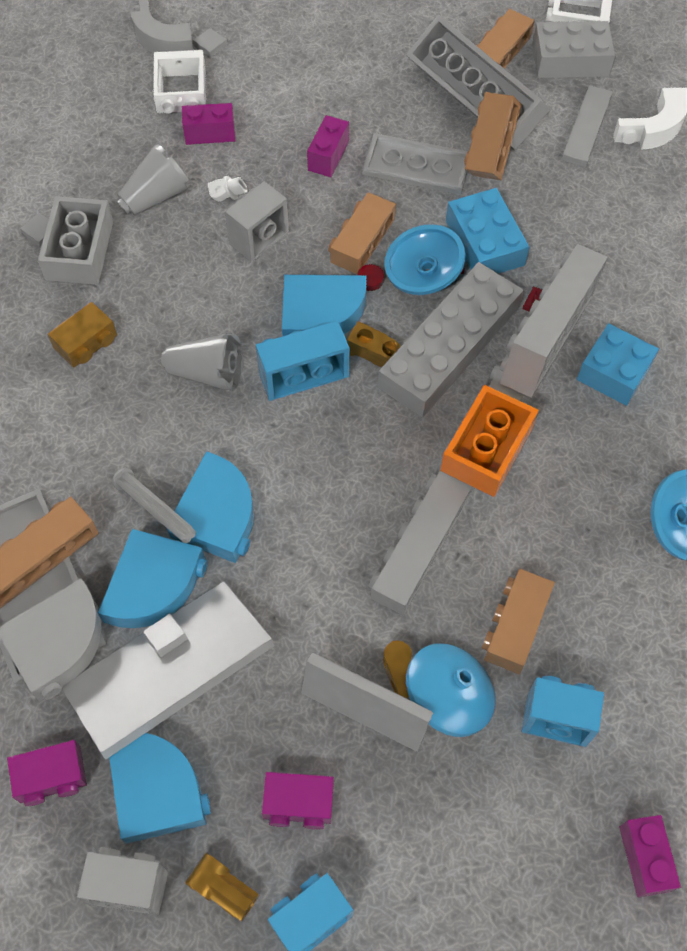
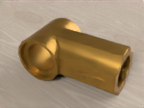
(217, 884)

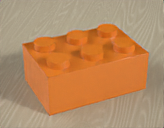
(489, 440)

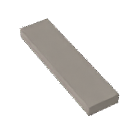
(587, 126)

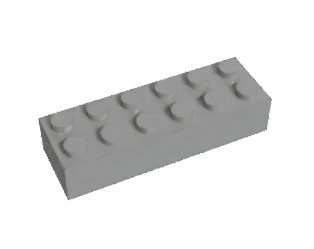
(469, 73)
(551, 320)
(449, 339)

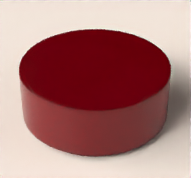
(374, 276)

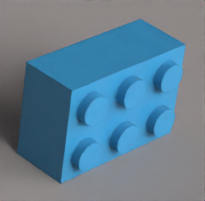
(487, 231)
(303, 360)

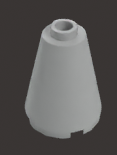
(152, 182)
(206, 360)

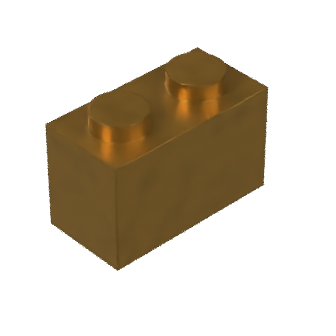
(83, 335)

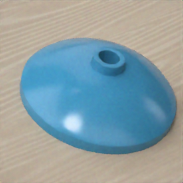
(422, 249)
(667, 502)
(452, 688)

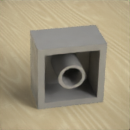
(257, 221)
(123, 882)

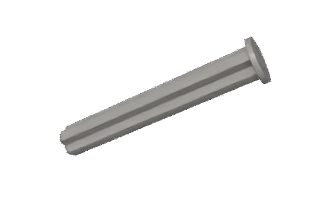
(125, 481)

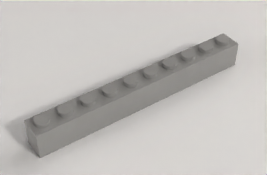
(426, 532)

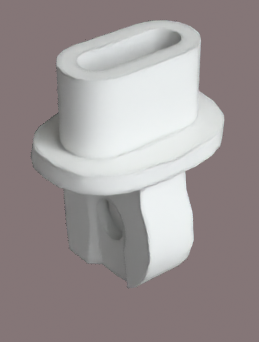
(227, 187)

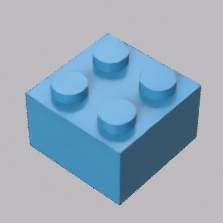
(617, 364)
(563, 711)
(310, 915)

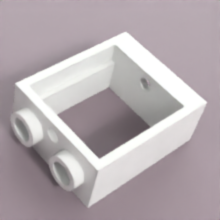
(555, 15)
(166, 65)

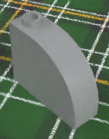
(54, 639)

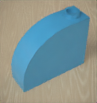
(322, 299)
(218, 508)
(151, 580)
(155, 790)

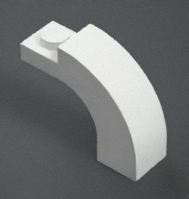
(658, 129)

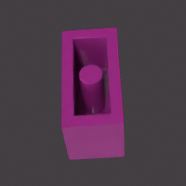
(208, 123)
(328, 146)
(46, 773)
(298, 799)
(649, 856)

